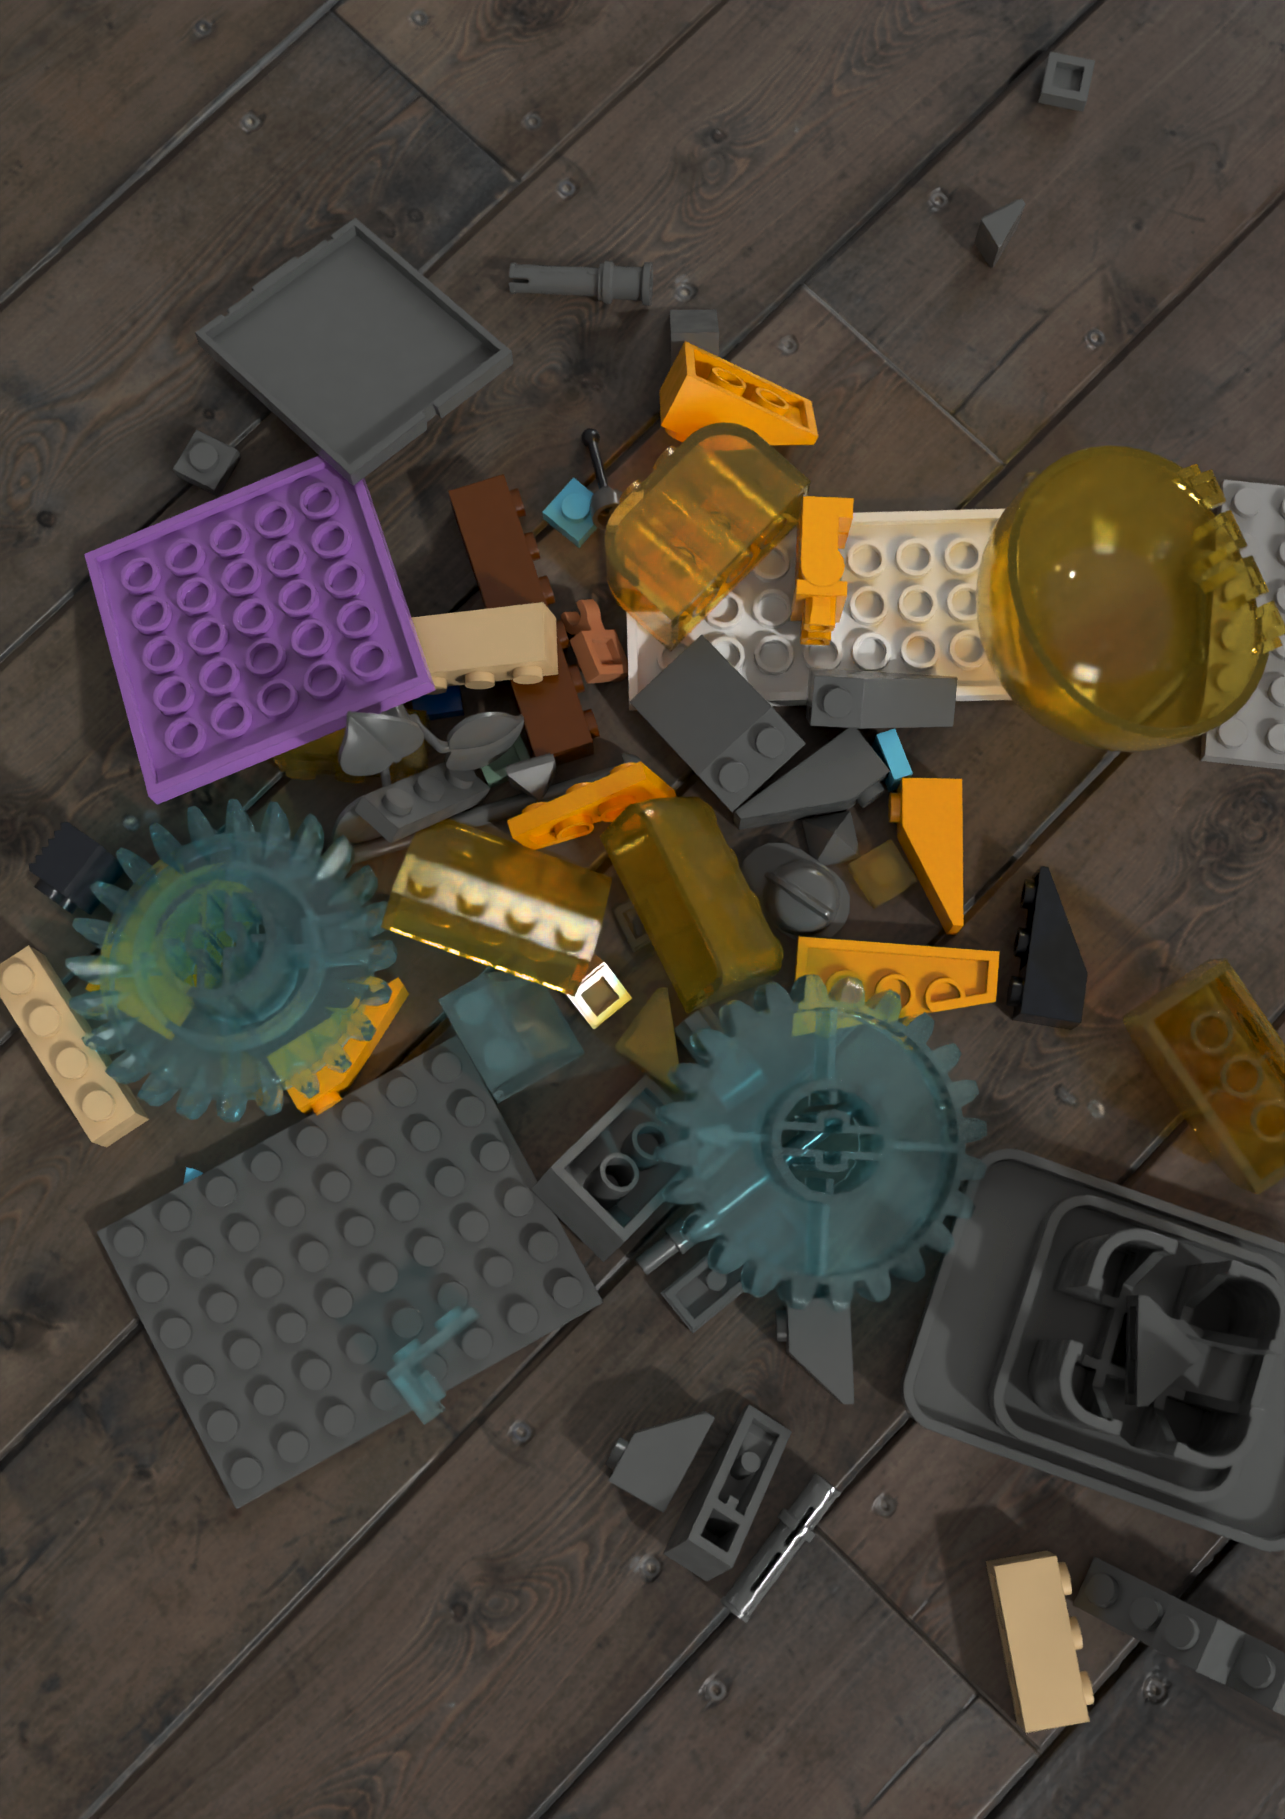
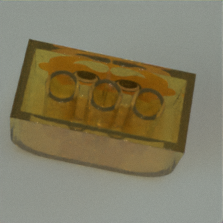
(699, 527)
(1219, 1069)

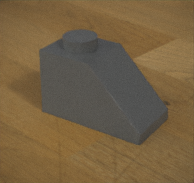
(820, 1345)
(658, 1458)

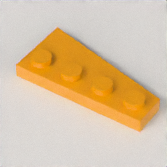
(923, 976)

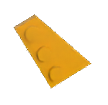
(585, 804)

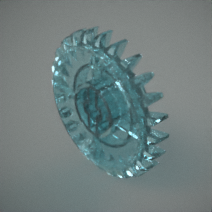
(279, 999)

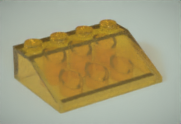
(499, 904)

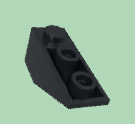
(1051, 967)

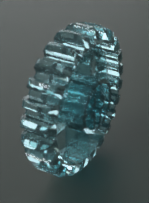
(906, 1127)

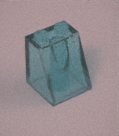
(510, 1030)

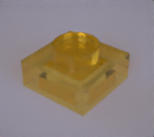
(882, 873)

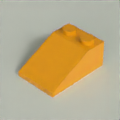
(711, 390)

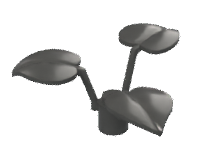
(383, 738)

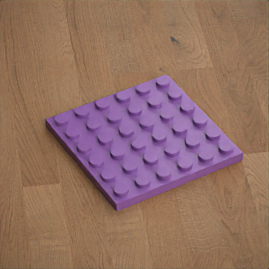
(255, 625)

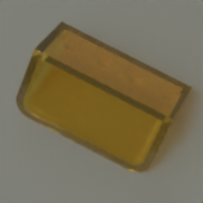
(692, 899)

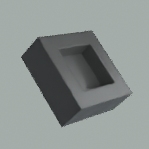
(1066, 81)
(207, 463)

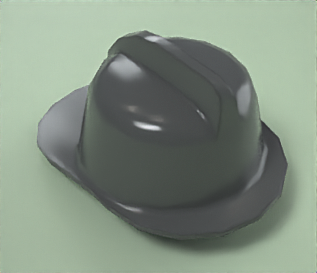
(796, 891)

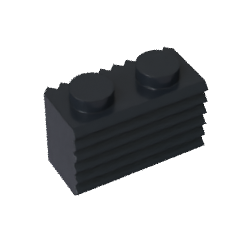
(70, 867)

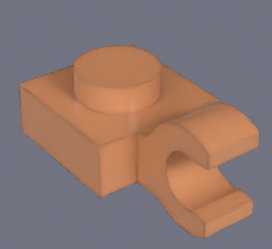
(595, 648)

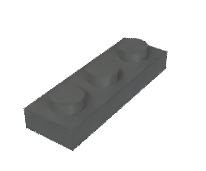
(421, 801)

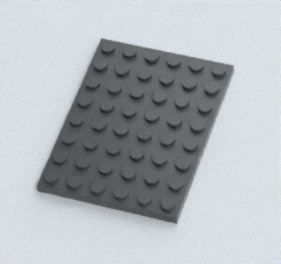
(333, 1249)

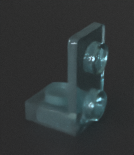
(423, 1390)

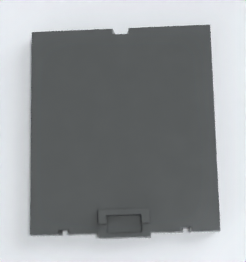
(354, 349)

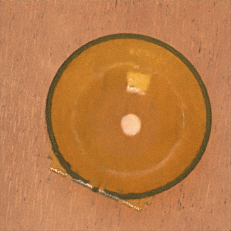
(1123, 602)

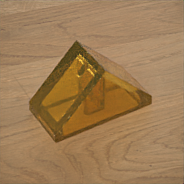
(651, 1041)

